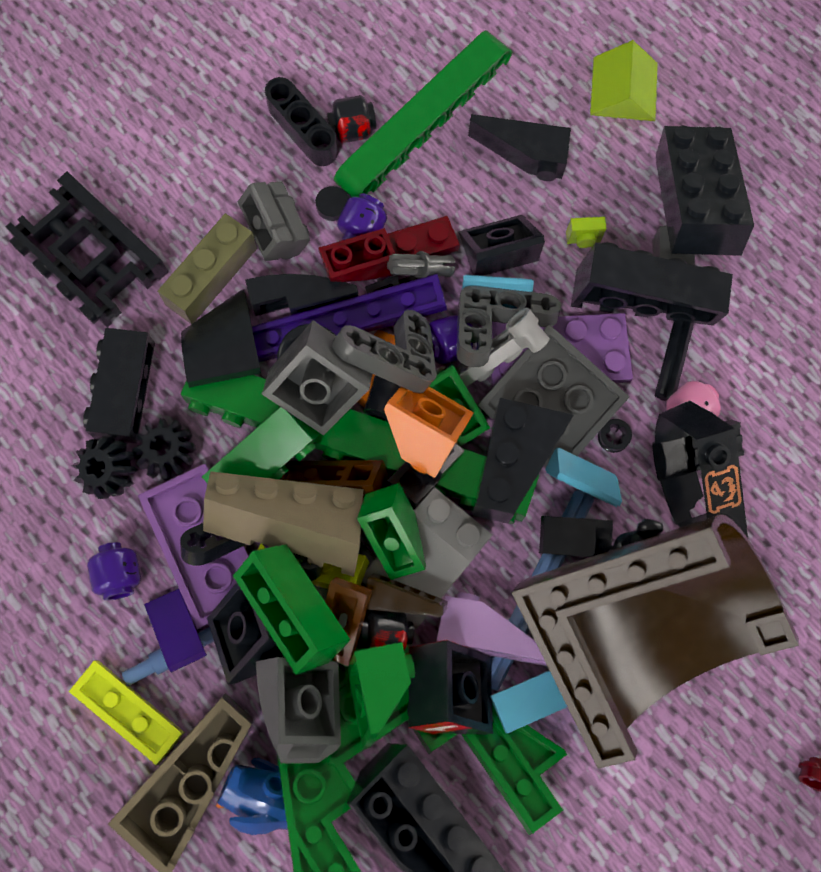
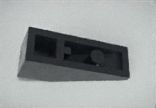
(528, 145)

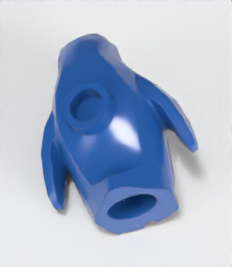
(254, 797)

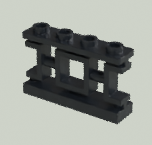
(105, 232)

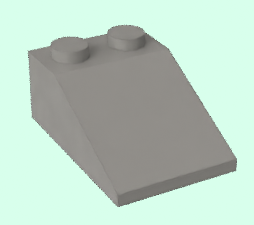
(449, 545)

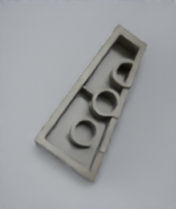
(306, 516)
(182, 787)

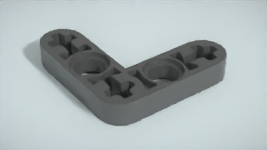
(476, 308)
(406, 363)

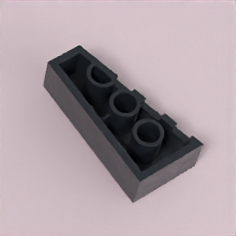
(651, 285)

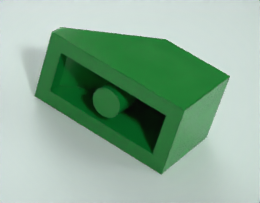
(392, 531)

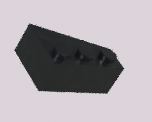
(515, 454)

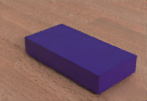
(175, 630)

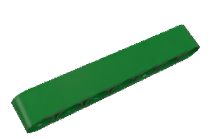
(421, 115)

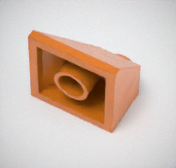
(425, 427)

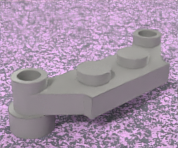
(520, 333)

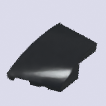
(220, 344)

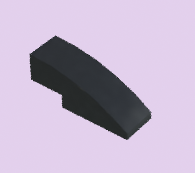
(296, 292)

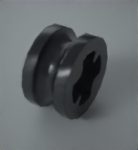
(623, 442)

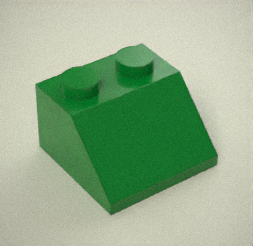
(377, 684)

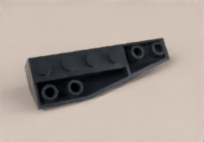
(415, 817)

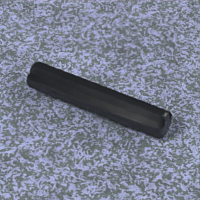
(674, 359)

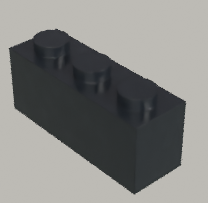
(119, 385)

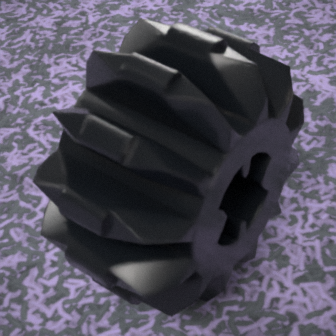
(152, 460)
(104, 467)

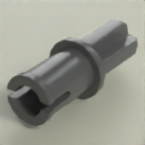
(420, 265)

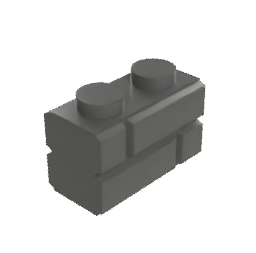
(274, 220)

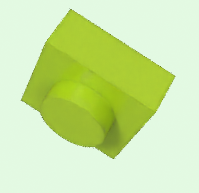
(585, 231)

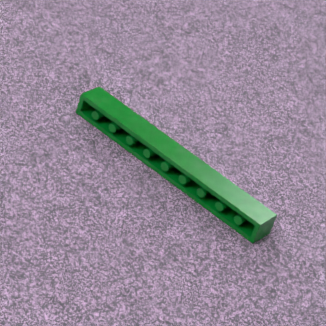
(351, 438)

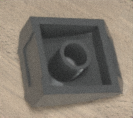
(300, 709)

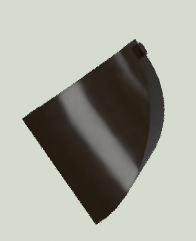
(649, 620)

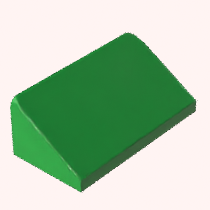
(451, 385)

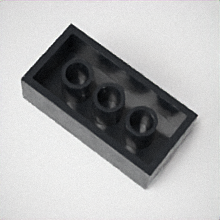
(703, 191)

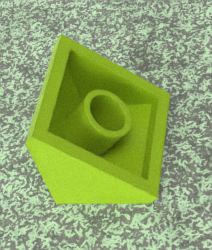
(624, 83)

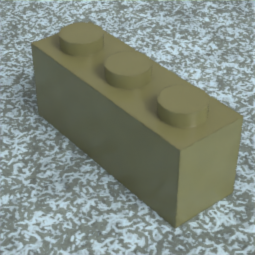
(208, 268)

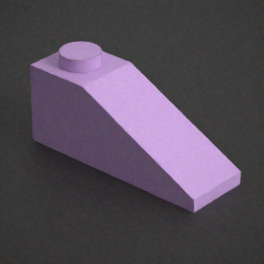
(485, 631)

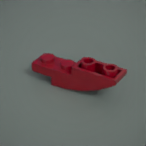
(367, 254)

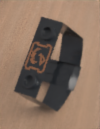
(693, 441)

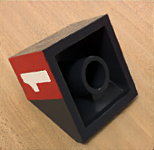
(450, 690)

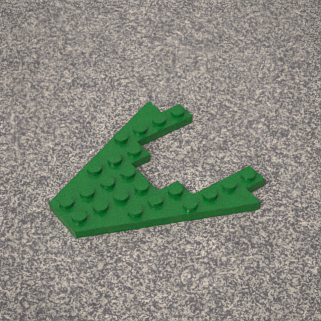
(320, 791)

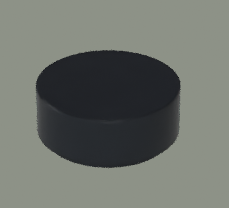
(331, 202)

